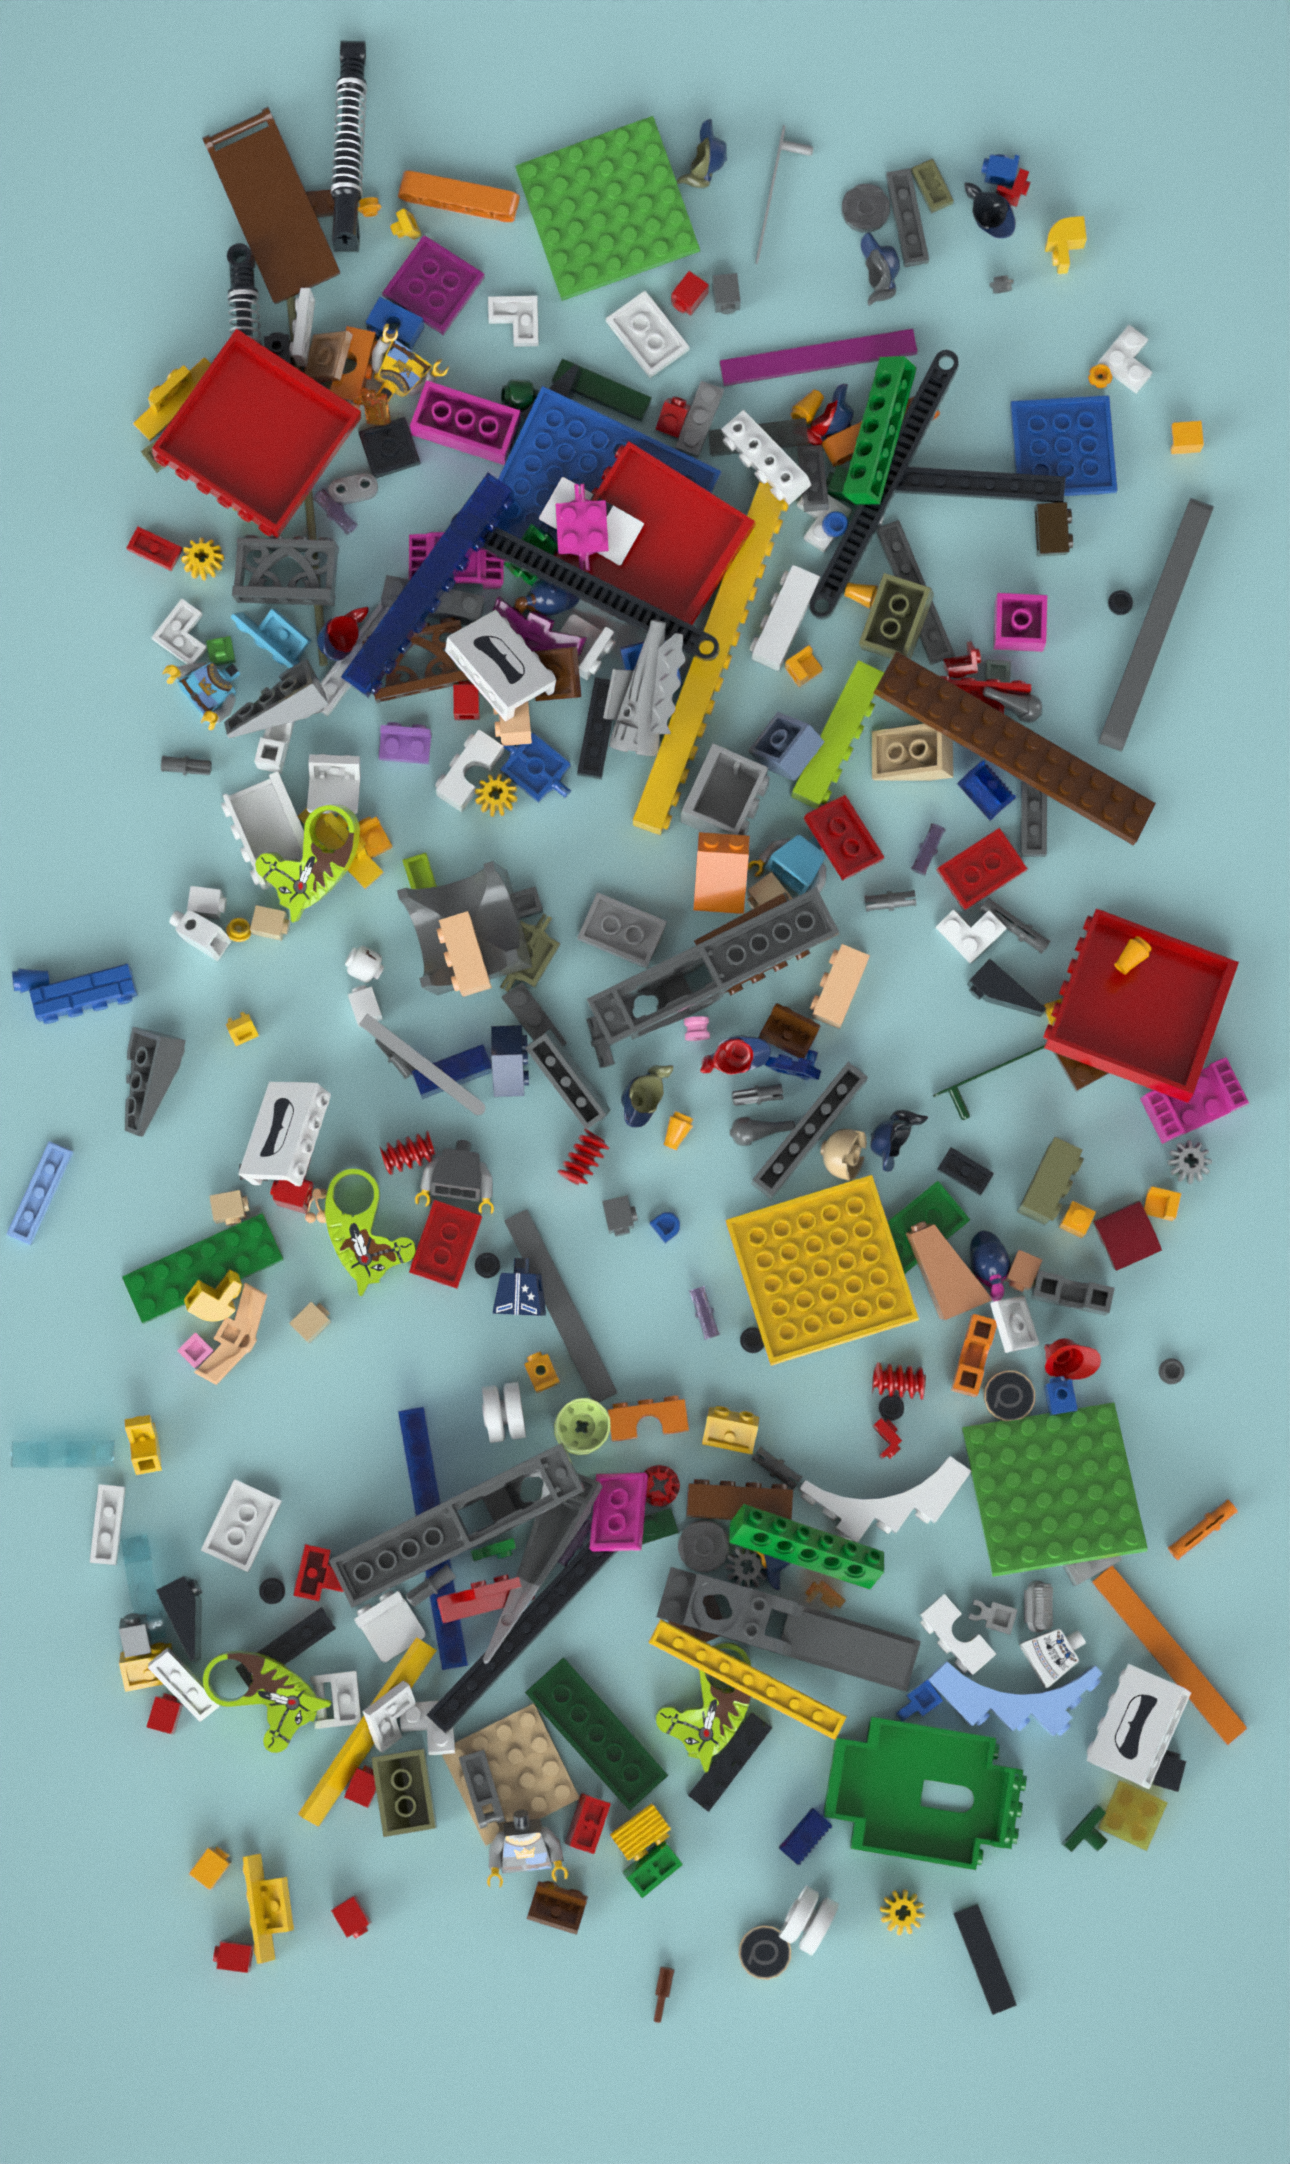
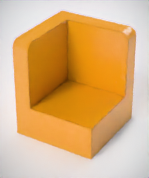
(1187, 437)
(803, 666)
(1162, 1203)

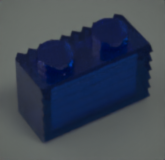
(986, 790)
(805, 1836)

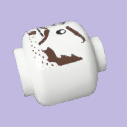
(364, 964)

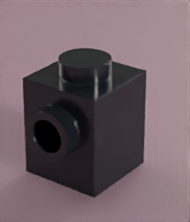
(279, 345)
(1170, 1771)

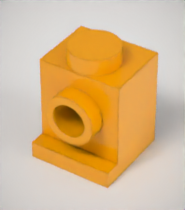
(544, 1381)

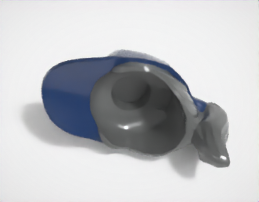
(882, 267)

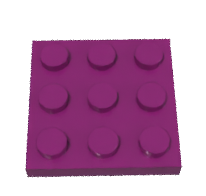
(433, 284)

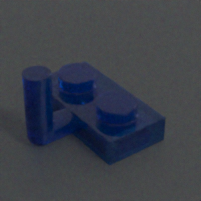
(802, 1068)

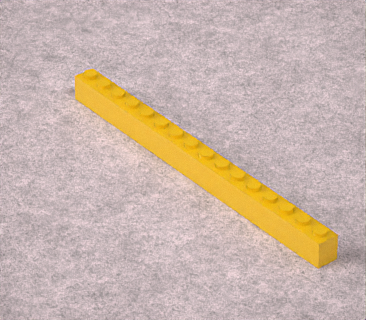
(704, 676)

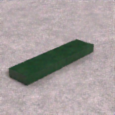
(607, 392)

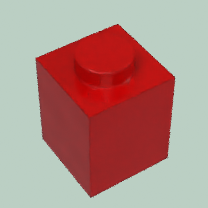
(689, 293)
(466, 701)
(165, 1714)
(362, 1787)
(351, 1917)
(233, 1956)

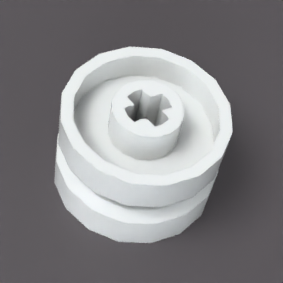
(503, 1412)
(805, 1918)

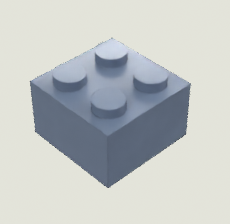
(786, 746)

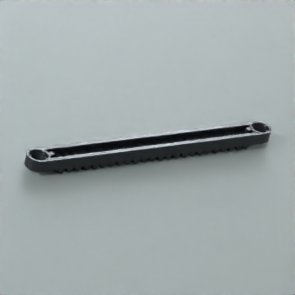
(869, 516)
(593, 590)

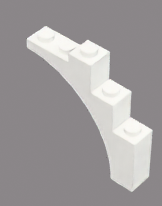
(856, 1515)

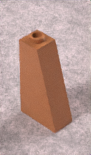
(945, 1274)

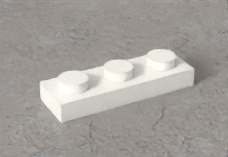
(302, 327)
(107, 1524)
(182, 1684)

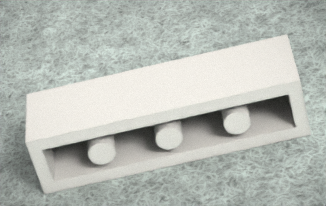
(785, 617)

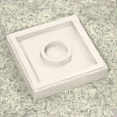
(1014, 1324)

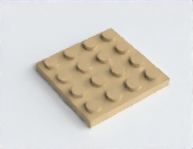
(522, 1766)

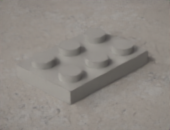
(622, 930)

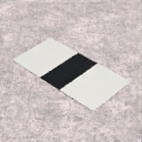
(620, 526)

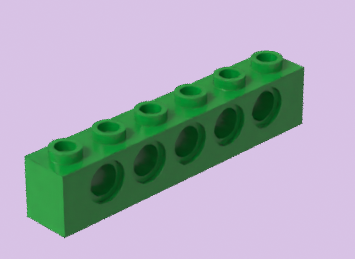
(879, 430)
(806, 1546)

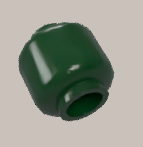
(518, 394)

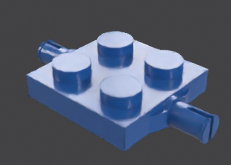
(536, 768)

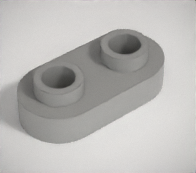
(353, 489)

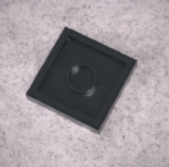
(389, 448)

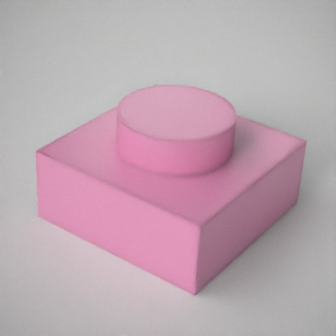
(195, 1350)

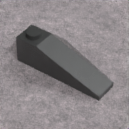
(290, 700)
(154, 1064)

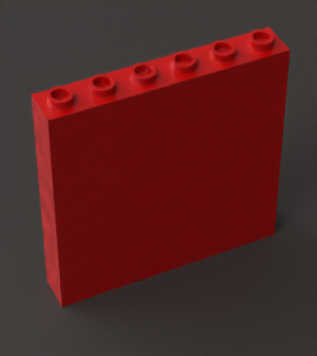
(256, 434)
(684, 539)
(1142, 1023)

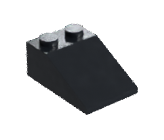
(185, 1611)

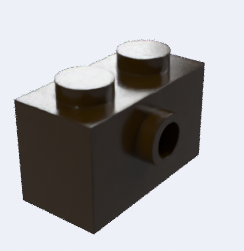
(1052, 529)

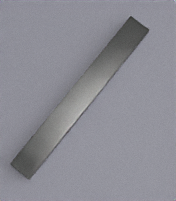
(561, 1308)

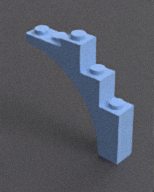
(1048, 1707)

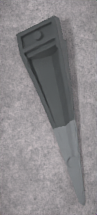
(545, 1546)

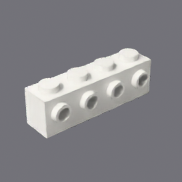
(766, 457)

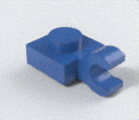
(921, 1699)

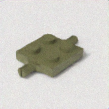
(541, 952)

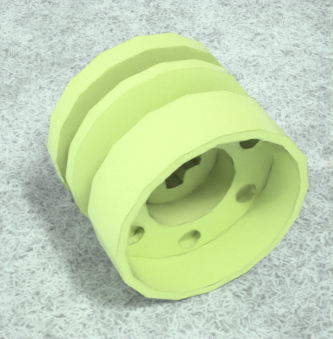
(582, 1411)

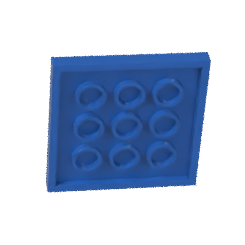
(1066, 440)

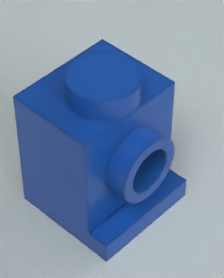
(1000, 170)

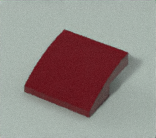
(1127, 1235)

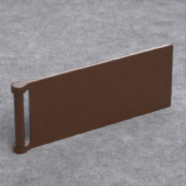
(272, 208)

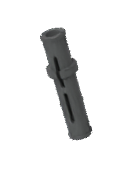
(1039, 942)

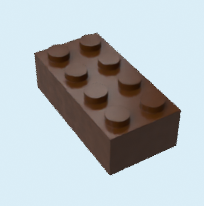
(726, 1499)

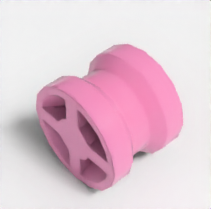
(697, 1028)

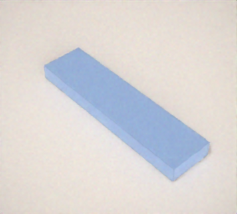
(39, 1193)

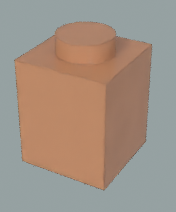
(1023, 1271)

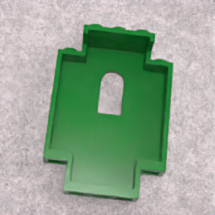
(882, 1788)

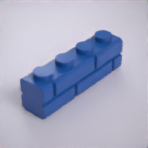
(83, 993)

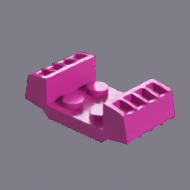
(482, 569)
(1214, 1097)

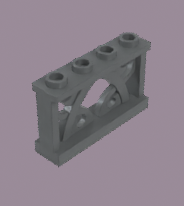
(276, 594)

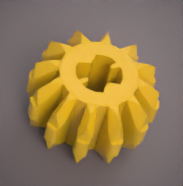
(193, 555)
(505, 797)
(907, 1919)

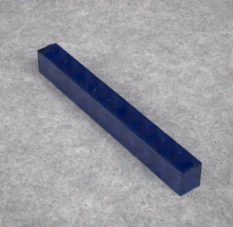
(428, 585)
(426, 1496)

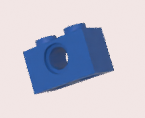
(387, 313)

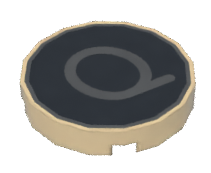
(1009, 1396)
(764, 1952)

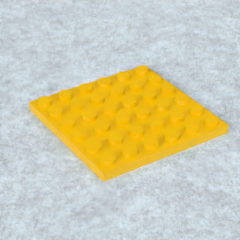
(821, 1270)

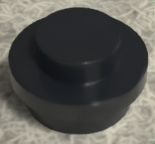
(1120, 602)
(487, 1265)
(751, 1340)
(891, 1407)
(272, 1591)

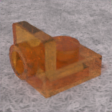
(375, 407)
(830, 1597)

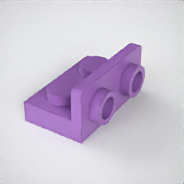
(405, 743)

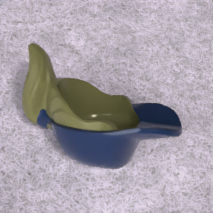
(709, 158)
(643, 1095)

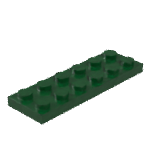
(596, 1734)

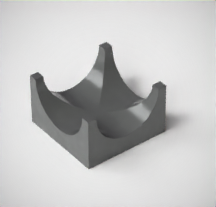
(494, 917)

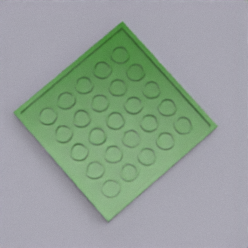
(607, 208)
(1054, 1489)

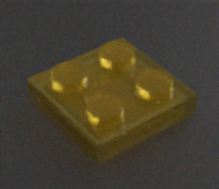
(1132, 1815)

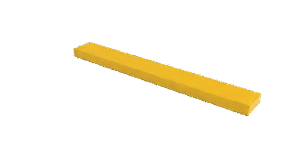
(747, 1679)
(361, 1740)

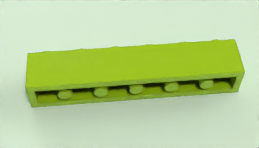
(838, 735)

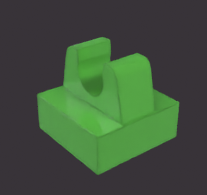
(221, 651)

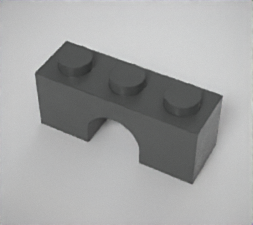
(1072, 1294)

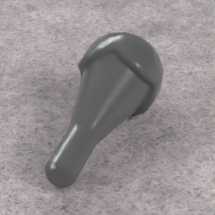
(1026, 707)
(746, 1130)

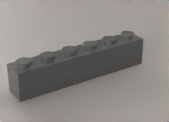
(809, 1130)

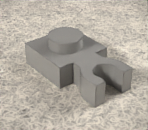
(997, 1616)

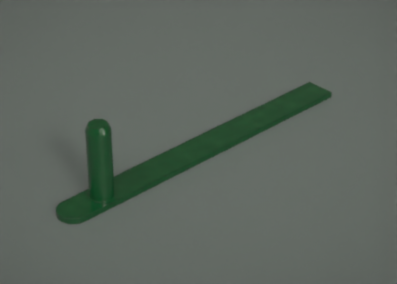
(956, 1096)

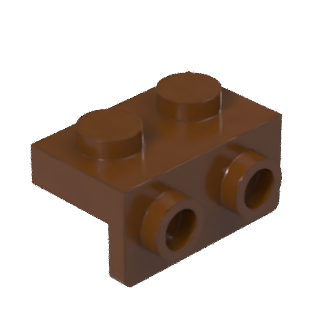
(789, 1031)
(557, 1907)

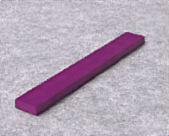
(817, 357)

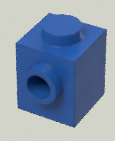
(1060, 1396)

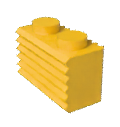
(640, 1832)

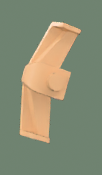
(235, 1336)

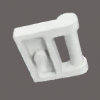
(345, 1699)

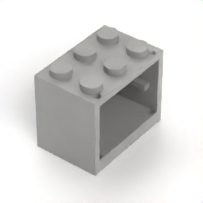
(725, 793)

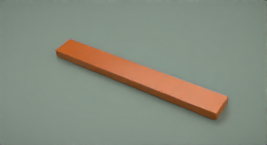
(1169, 1654)

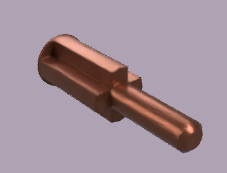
(663, 1990)

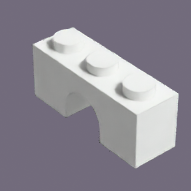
(274, 747)
(479, 751)
(970, 1654)

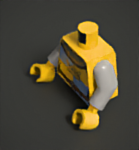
(400, 368)

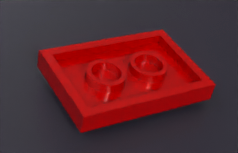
(843, 837)
(981, 869)
(445, 1244)

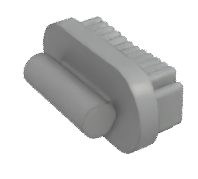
(1038, 1606)

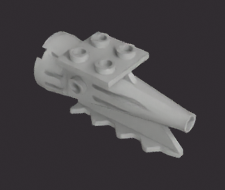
(643, 696)

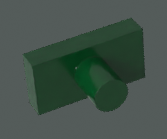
(659, 1526)
(1086, 1831)

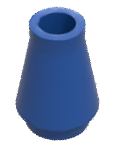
(27, 979)

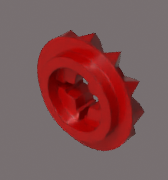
(671, 1487)

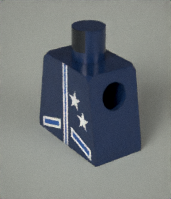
(520, 1292)

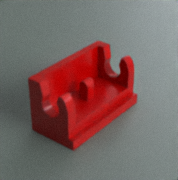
(587, 1823)

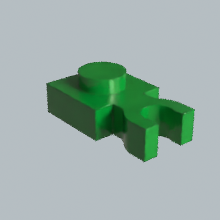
(501, 1549)

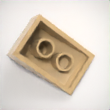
(911, 754)

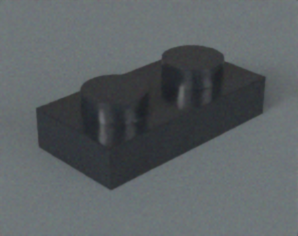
(965, 1171)

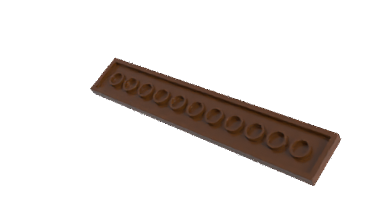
(1014, 748)

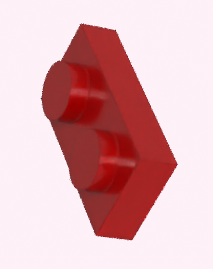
(154, 548)

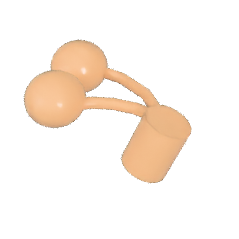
(317, 1194)

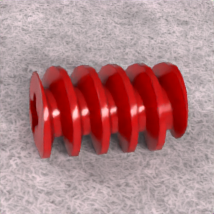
(408, 1153)
(583, 1158)
(899, 1380)

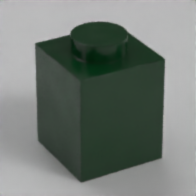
(835, 484)

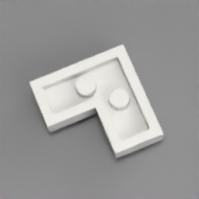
(521, 312)
(1122, 361)
(815, 534)
(175, 635)
(971, 940)
(383, 1713)
(416, 1720)

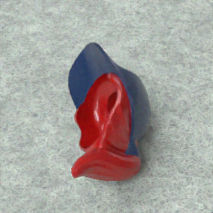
(834, 419)
(341, 634)
(737, 1055)

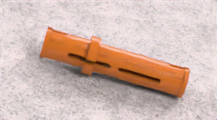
(1202, 1529)

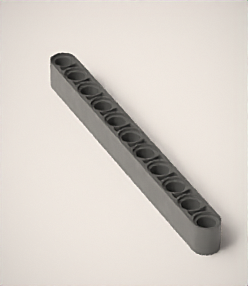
(1156, 624)

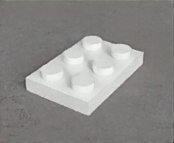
(647, 334)
(241, 1525)

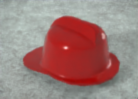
(1070, 1359)

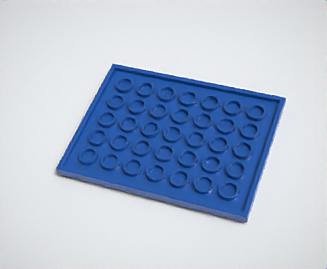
(578, 445)

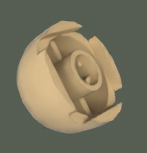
(843, 1152)

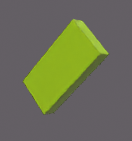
(419, 872)

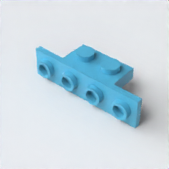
(275, 635)

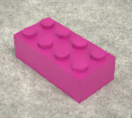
(465, 422)

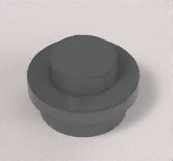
(1001, 284)
(1171, 1371)

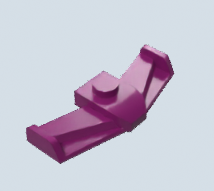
(537, 629)

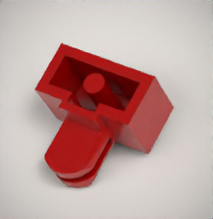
(293, 1197)
(315, 1574)

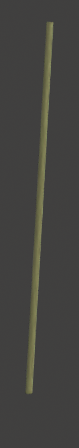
(309, 504)

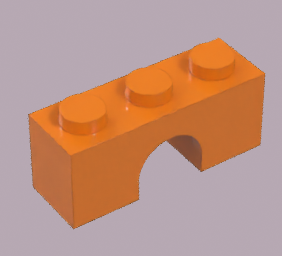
(360, 352)
(973, 1355)
(670, 1413)

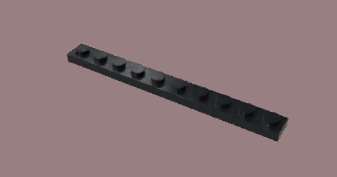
(523, 1633)

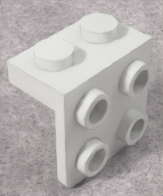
(595, 647)
(334, 781)
(389, 1625)

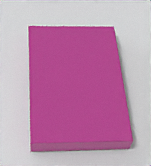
(619, 1512)

